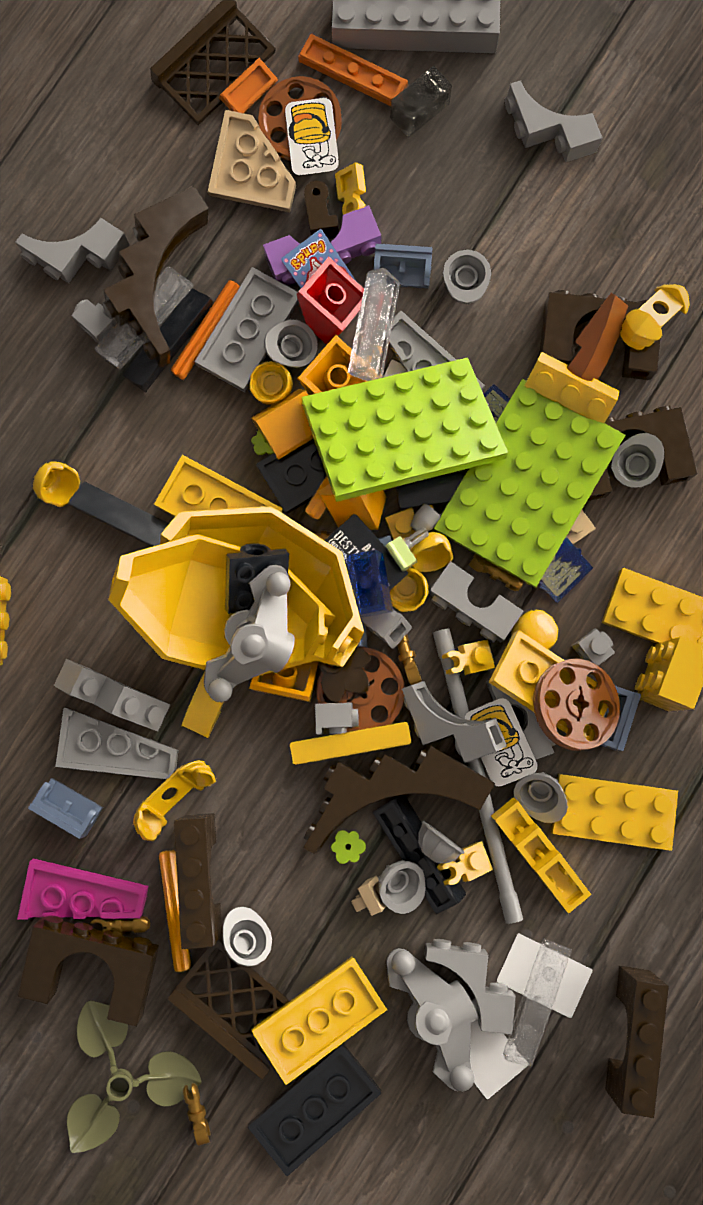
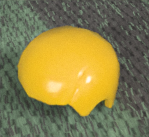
(270, 383)
(56, 483)
(432, 552)
(410, 591)
(538, 626)

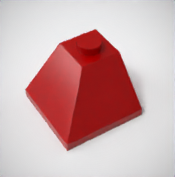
(330, 300)

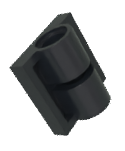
(243, 568)

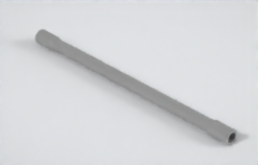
(508, 896)

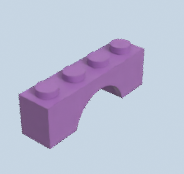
(356, 238)

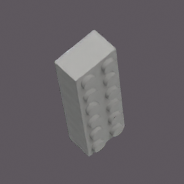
(417, 25)

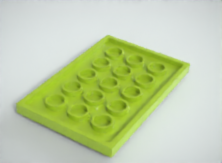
(403, 429)
(526, 504)

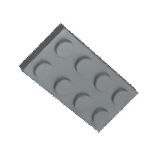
(239, 336)

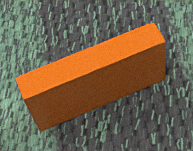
(248, 87)

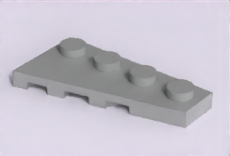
(415, 347)
(102, 747)

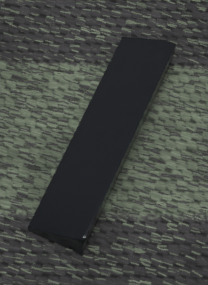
(175, 331)
(429, 491)
(118, 514)
(403, 829)

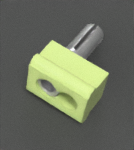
(400, 548)

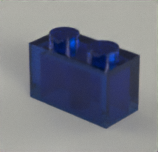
(369, 583)

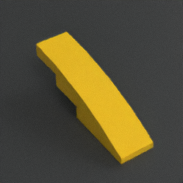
(541, 855)

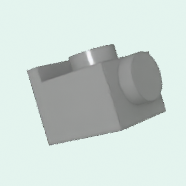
(93, 319)
(388, 627)
(594, 647)
(335, 717)

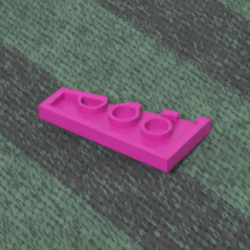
(78, 894)

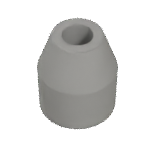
(426, 518)

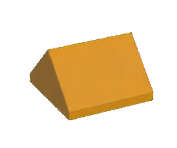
(329, 369)
(284, 424)
(366, 507)
(291, 682)

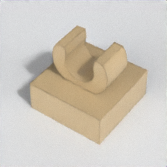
(369, 897)

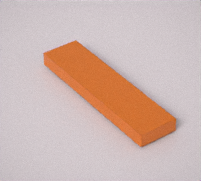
(351, 69)

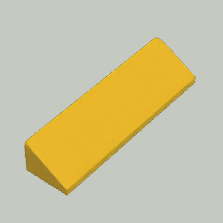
(350, 743)

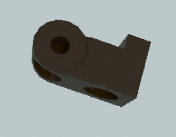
(317, 205)

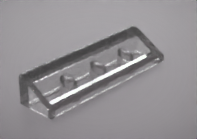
(374, 325)
(120, 342)
(537, 1003)

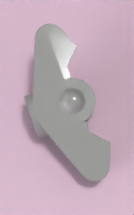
(255, 637)
(438, 1015)

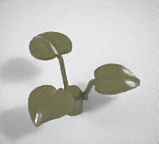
(93, 1120)

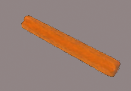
(198, 340)

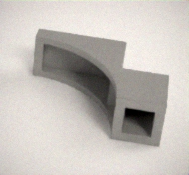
(535, 124)
(64, 258)
(111, 695)
(434, 722)
(470, 962)

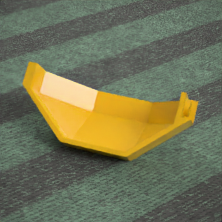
(310, 560)
(178, 602)

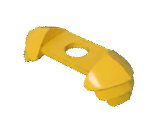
(645, 324)
(150, 814)

